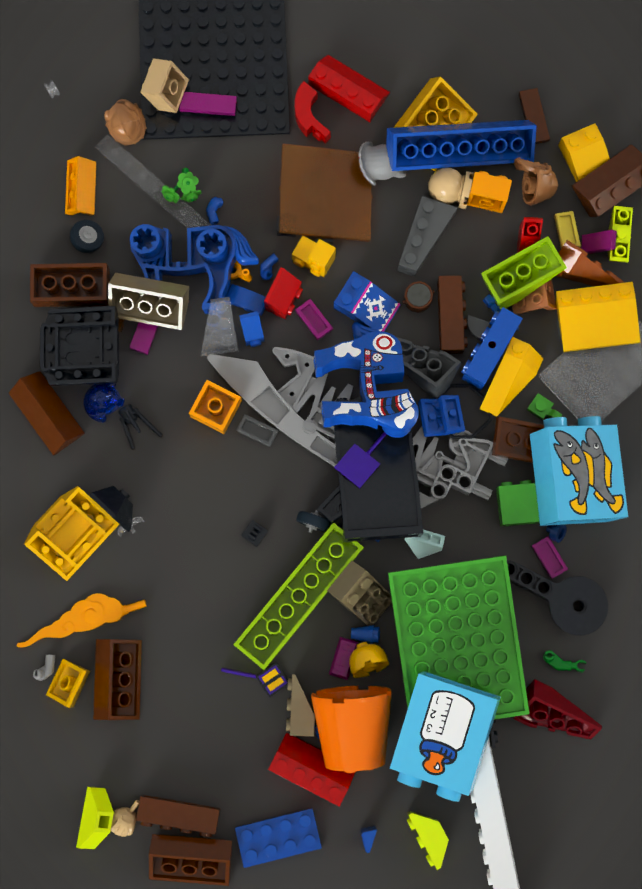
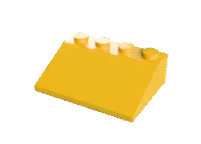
(437, 106)
(598, 316)

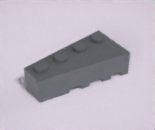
(427, 228)

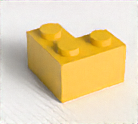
(314, 256)

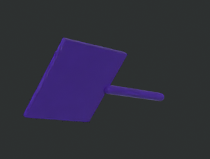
(358, 464)

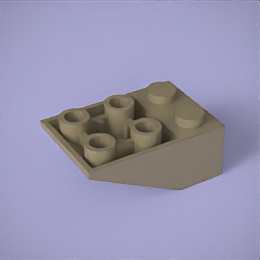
(361, 593)
(302, 717)

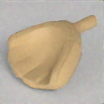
(124, 820)

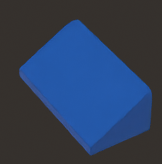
(368, 835)

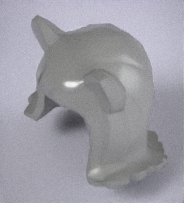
(375, 163)

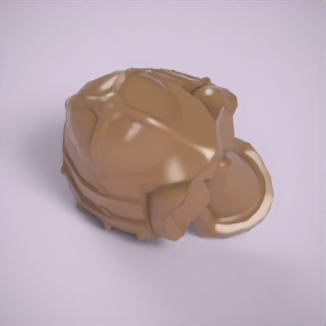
(125, 122)
(538, 181)

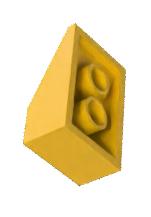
(584, 150)

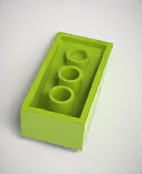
(523, 273)

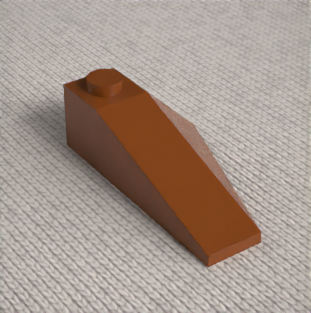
(583, 269)

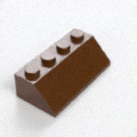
(610, 182)
(117, 679)
(190, 859)

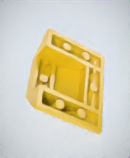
(70, 532)

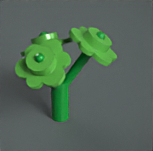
(187, 184)

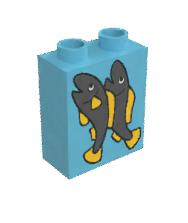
(578, 472)

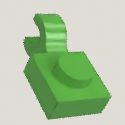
(542, 407)

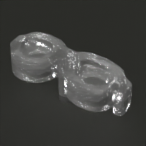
(121, 530)

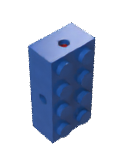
(493, 344)

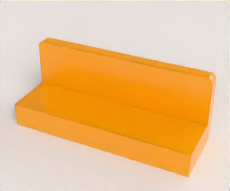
(80, 186)

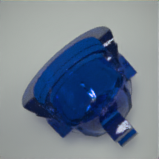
(102, 400)

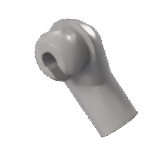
(46, 670)

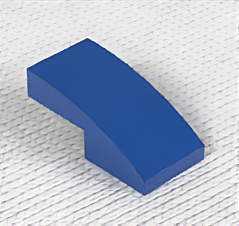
(246, 299)

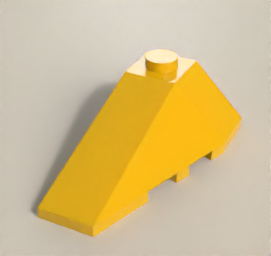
(514, 372)

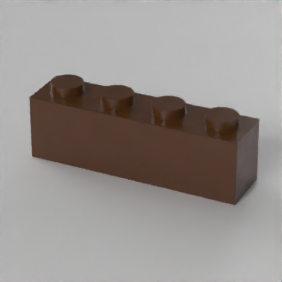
(451, 314)
(178, 814)

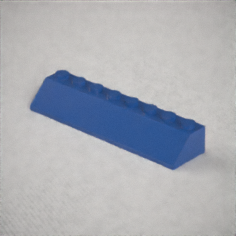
(460, 144)

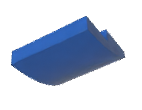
(441, 416)

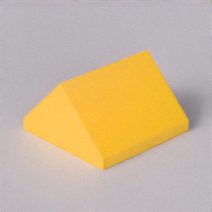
(68, 683)

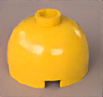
(367, 659)

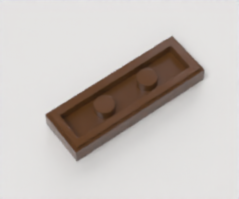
(534, 112)

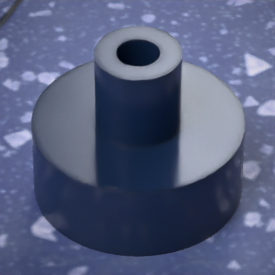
(557, 532)

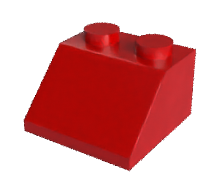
(283, 294)

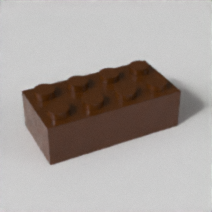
(69, 284)

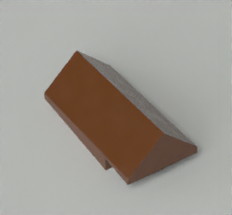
(46, 412)

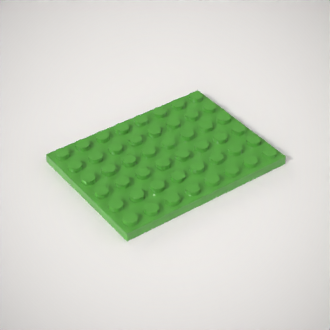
(460, 627)

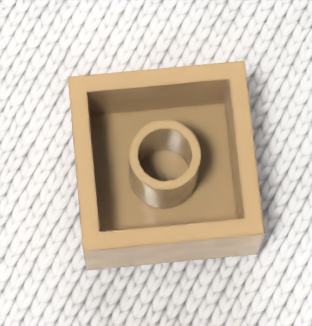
(164, 85)

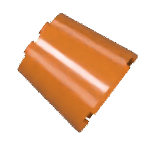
(353, 726)

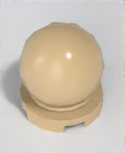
(450, 186)

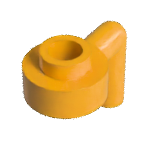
(243, 274)

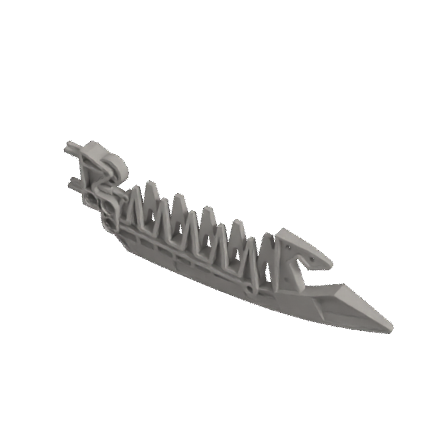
(282, 411)

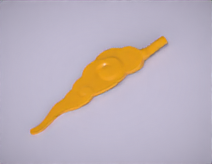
(86, 616)

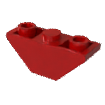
(529, 232)

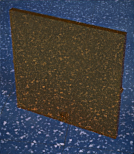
(324, 194)

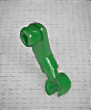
(560, 665)

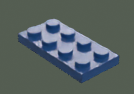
(278, 837)

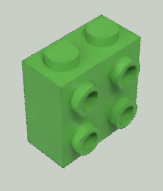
(517, 503)

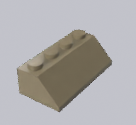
(149, 300)

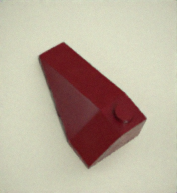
(554, 711)

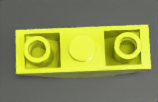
(621, 222)
(95, 819)
(430, 836)

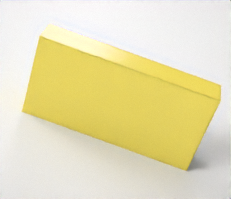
(567, 228)

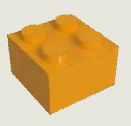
(489, 191)
(215, 406)

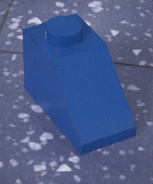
(252, 329)

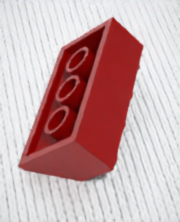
(347, 87)
(306, 768)

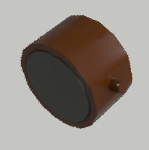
(418, 296)

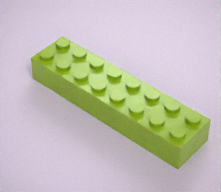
(297, 597)

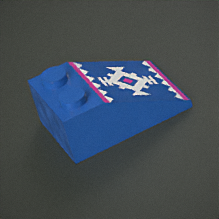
(366, 303)

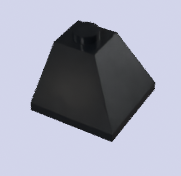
(116, 505)

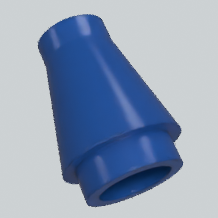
(366, 634)

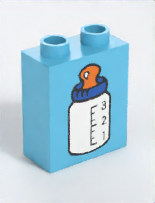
(444, 735)

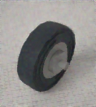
(86, 236)
(313, 521)

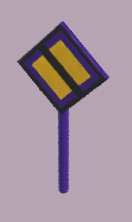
(271, 679)

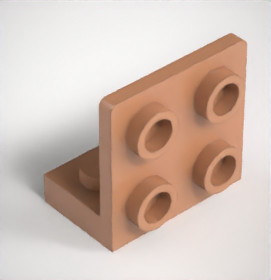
(538, 299)

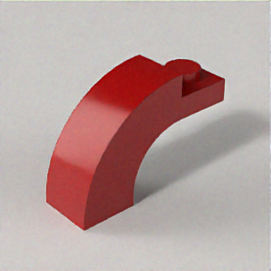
(304, 100)

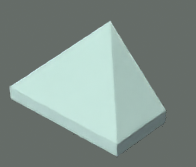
(426, 544)

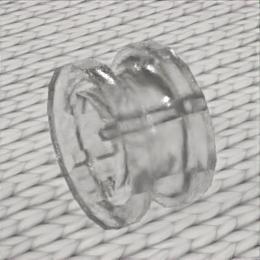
(51, 89)

